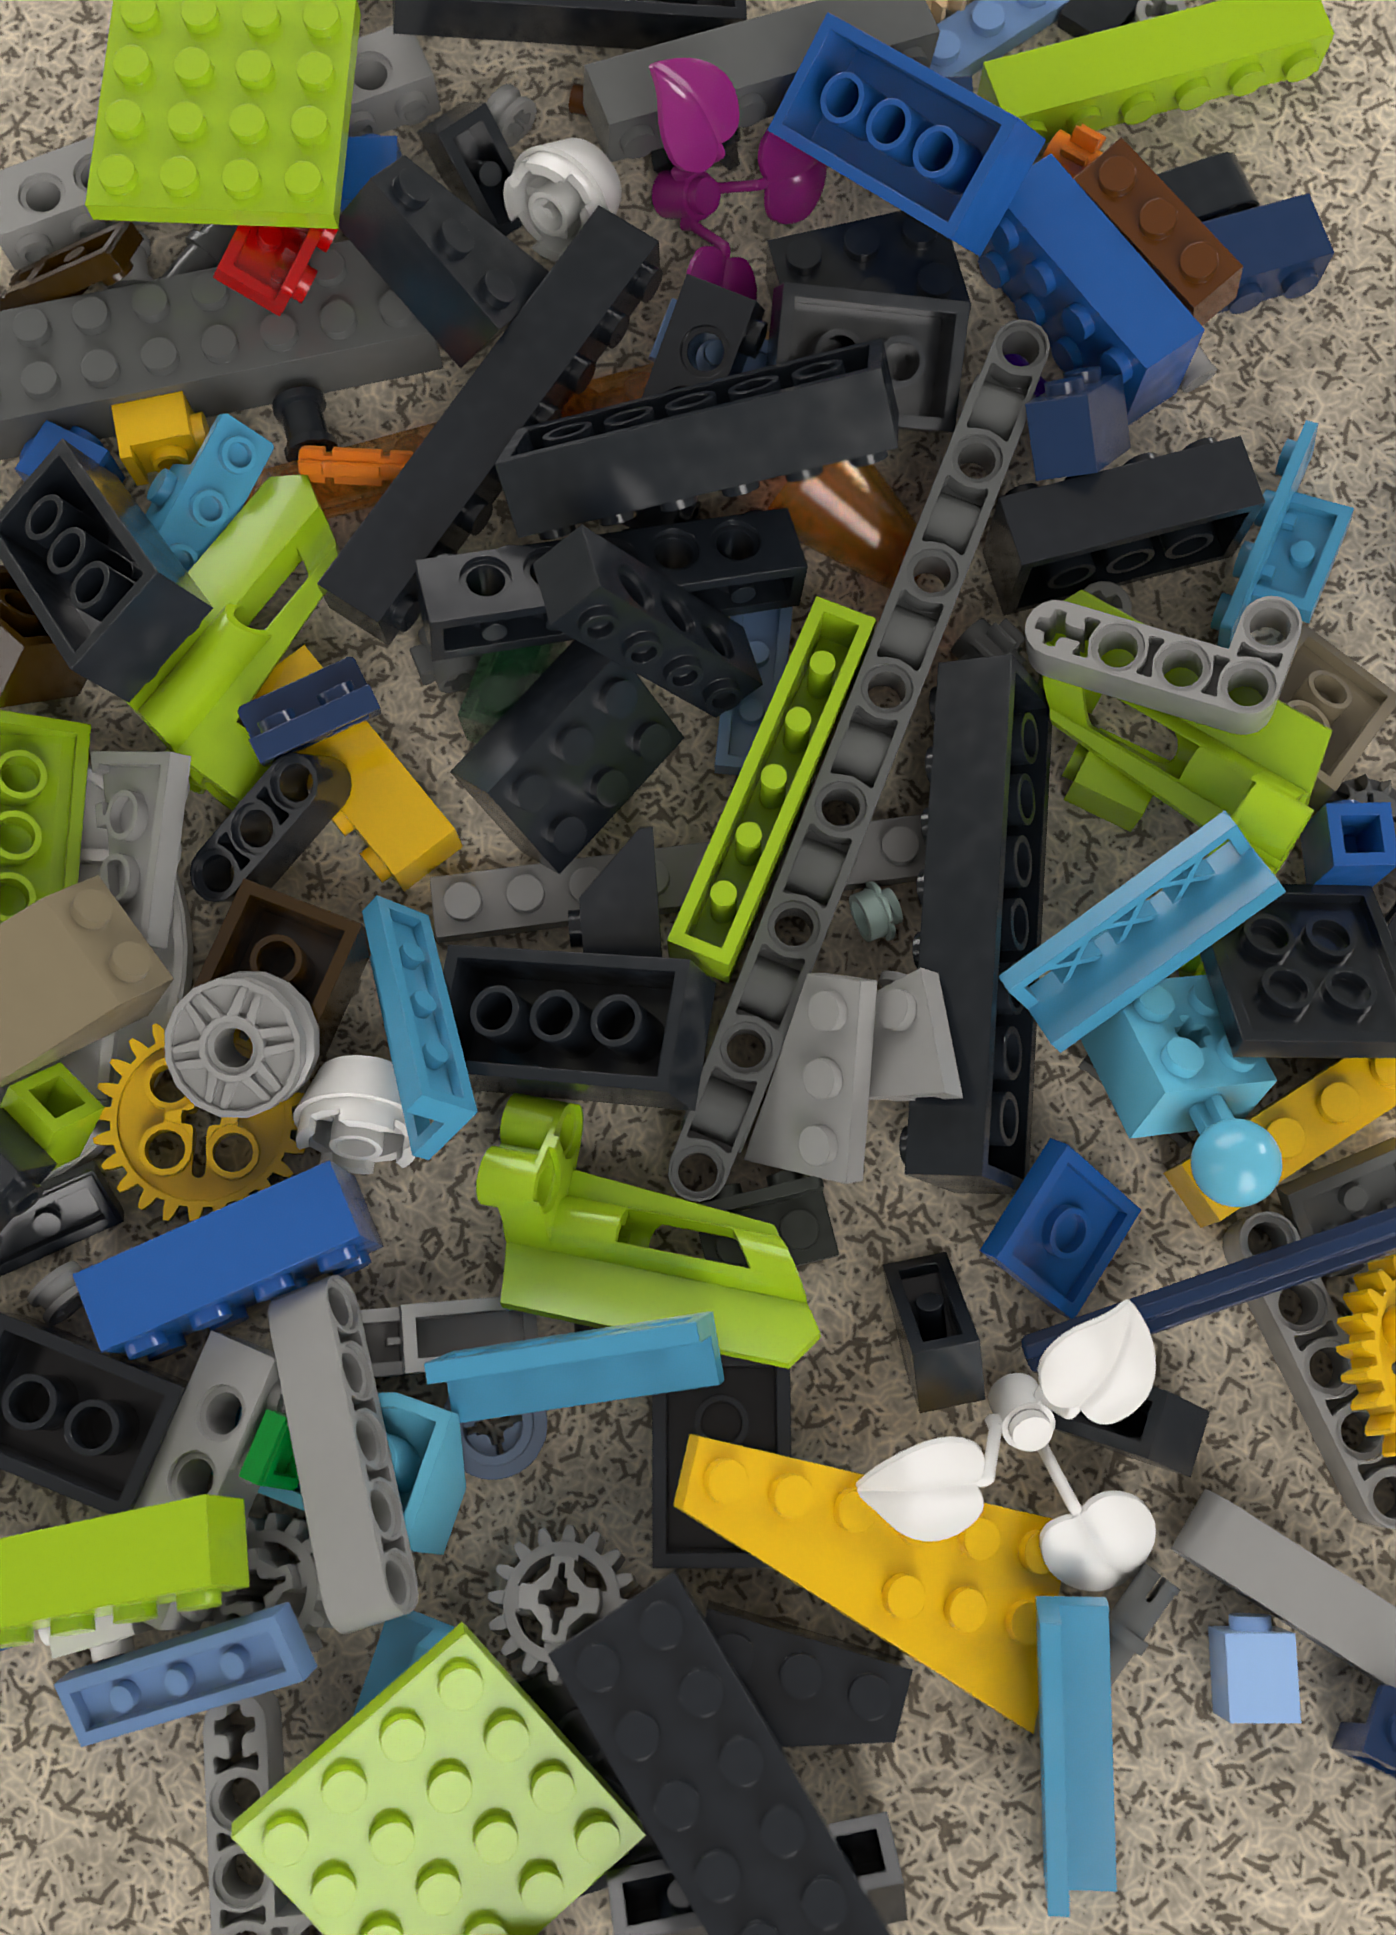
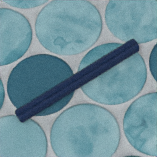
(1244, 1279)

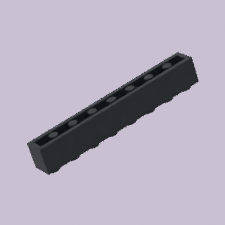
(521, 382)

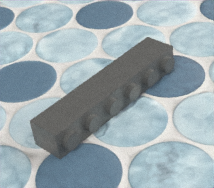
(754, 54)

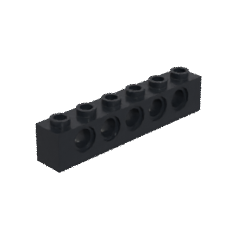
(495, 603)

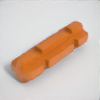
(351, 465)

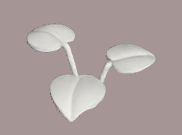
(1092, 1368)

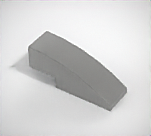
(413, 1334)

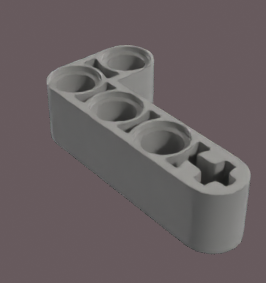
(1159, 651)
(234, 1903)

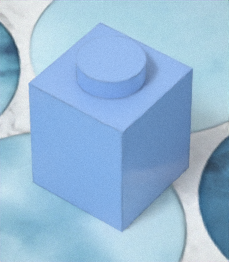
(1254, 1671)

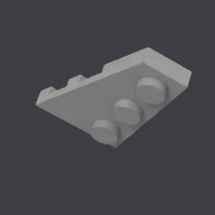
(144, 829)
(912, 1042)
(821, 1083)

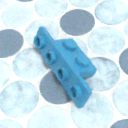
(202, 498)
(1293, 546)

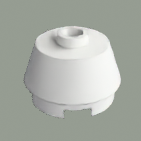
(558, 190)
(354, 1115)

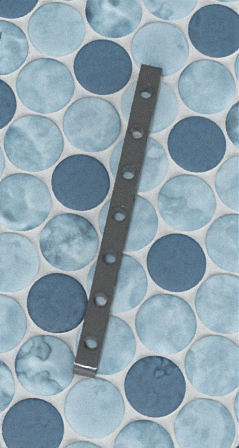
(862, 751)

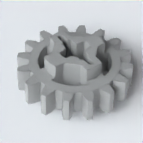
(271, 1564)
(534, 1599)

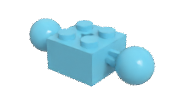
(1175, 1073)

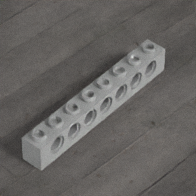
(47, 194)

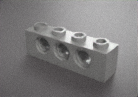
(207, 1440)

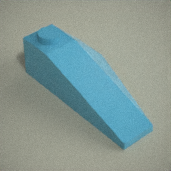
(426, 1466)

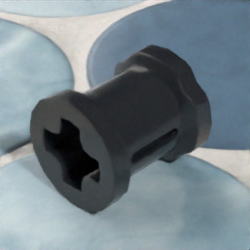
(303, 420)

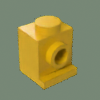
(157, 433)

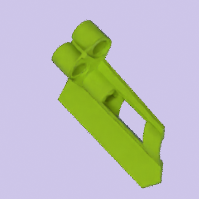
(225, 662)
(1254, 777)
(585, 1254)

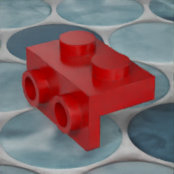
(272, 263)

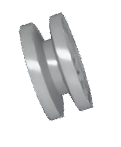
(203, 1051)

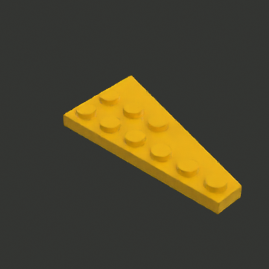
(946, 1603)

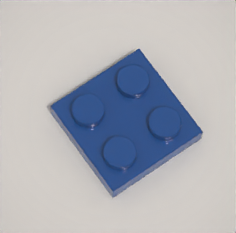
(1061, 1229)

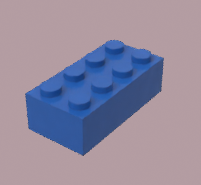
(906, 133)
(1089, 289)
(228, 1262)

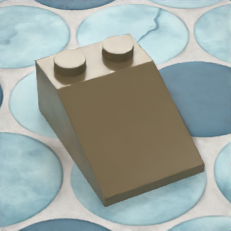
(1340, 696)
(71, 976)

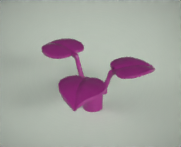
(694, 118)

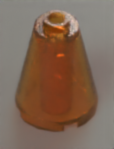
(851, 519)

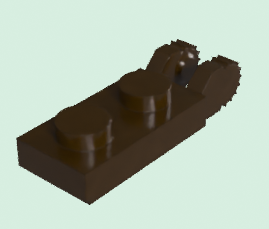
(74, 268)

